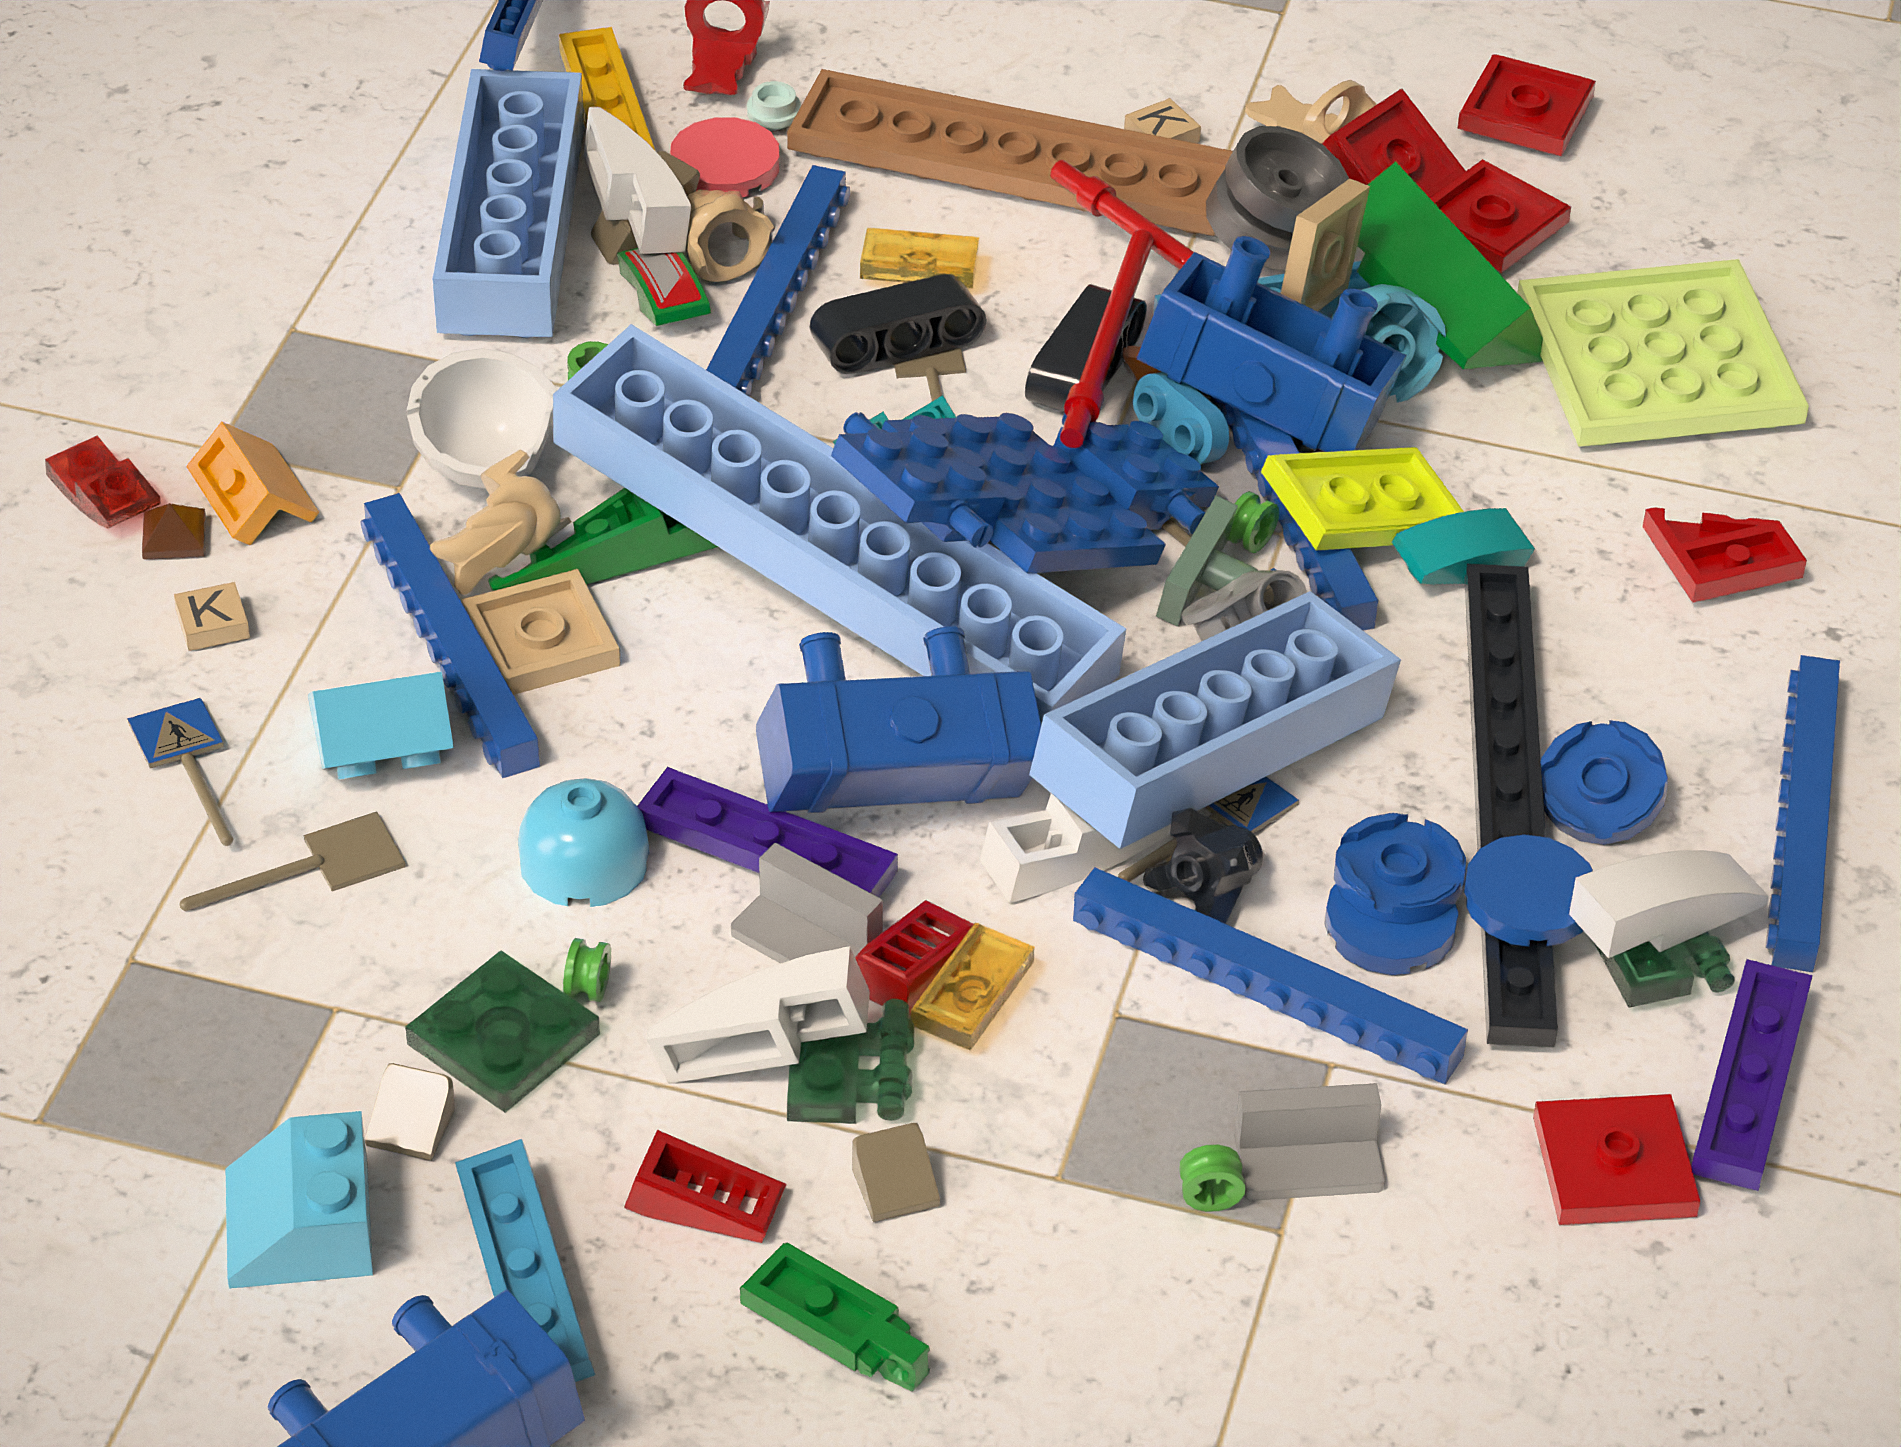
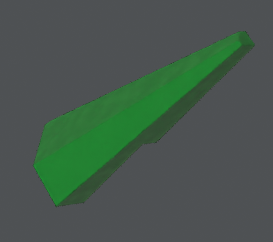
(612, 541)

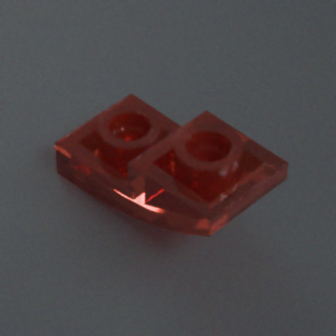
(100, 484)

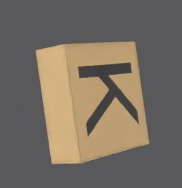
(1164, 120)
(211, 616)

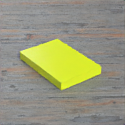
(1358, 494)

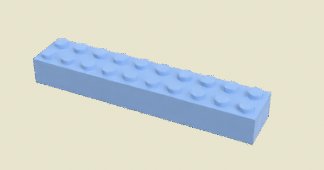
(817, 530)

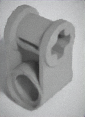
(1241, 601)

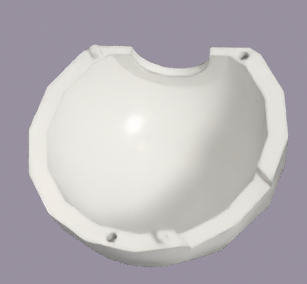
(478, 412)

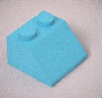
(381, 722)
(300, 1204)

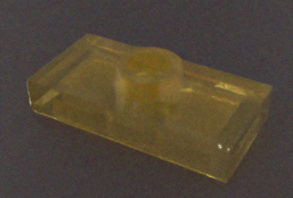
(917, 255)
(972, 986)

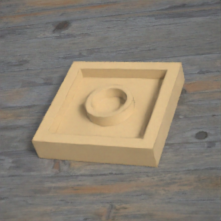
(1325, 246)
(544, 631)

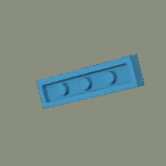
(521, 1245)

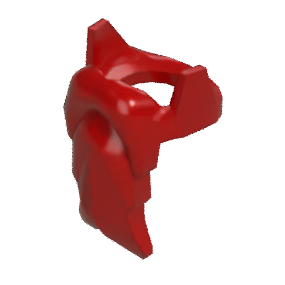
(722, 53)

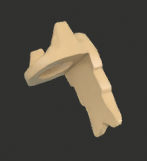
(1312, 119)
(719, 207)
(516, 521)

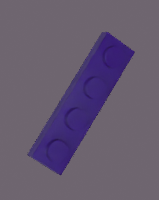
(744, 829)
(1751, 1075)

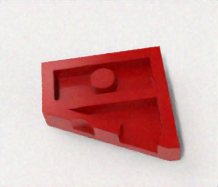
(1724, 553)

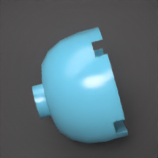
(1411, 328)
(583, 843)

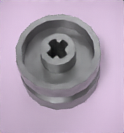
(1268, 184)

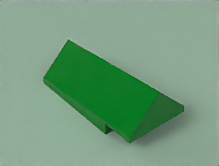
(1420, 249)

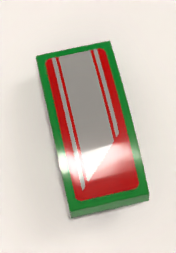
(664, 285)

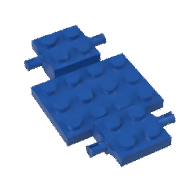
(1030, 498)

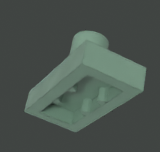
(1202, 562)

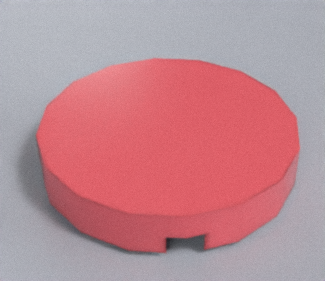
(729, 154)

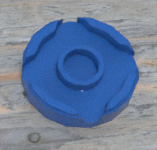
(1603, 782)
(1399, 869)
(1525, 889)
(1387, 945)

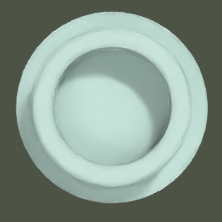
(773, 105)

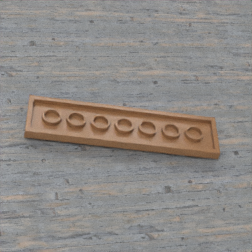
(1003, 147)

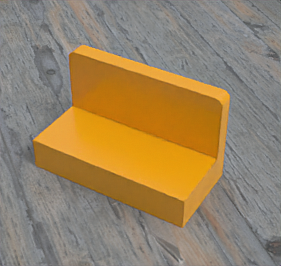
(247, 482)

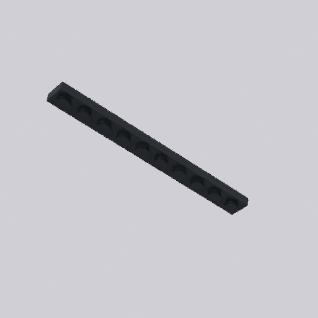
(1507, 787)

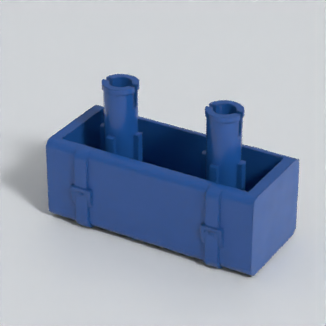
(1271, 352)
(896, 737)
(466, 1385)

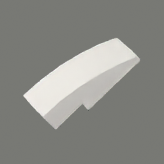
(636, 184)
(1050, 851)
(1662, 899)
(763, 1018)

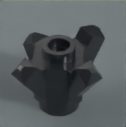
(1208, 863)

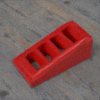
(889, 947)
(675, 1203)

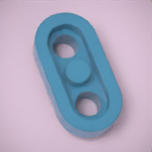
(1183, 416)

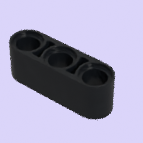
(897, 323)
(1067, 349)

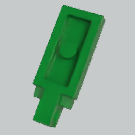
(836, 1316)

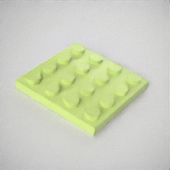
(1662, 353)

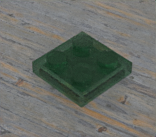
(502, 1031)

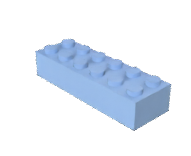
(509, 204)
(1213, 718)

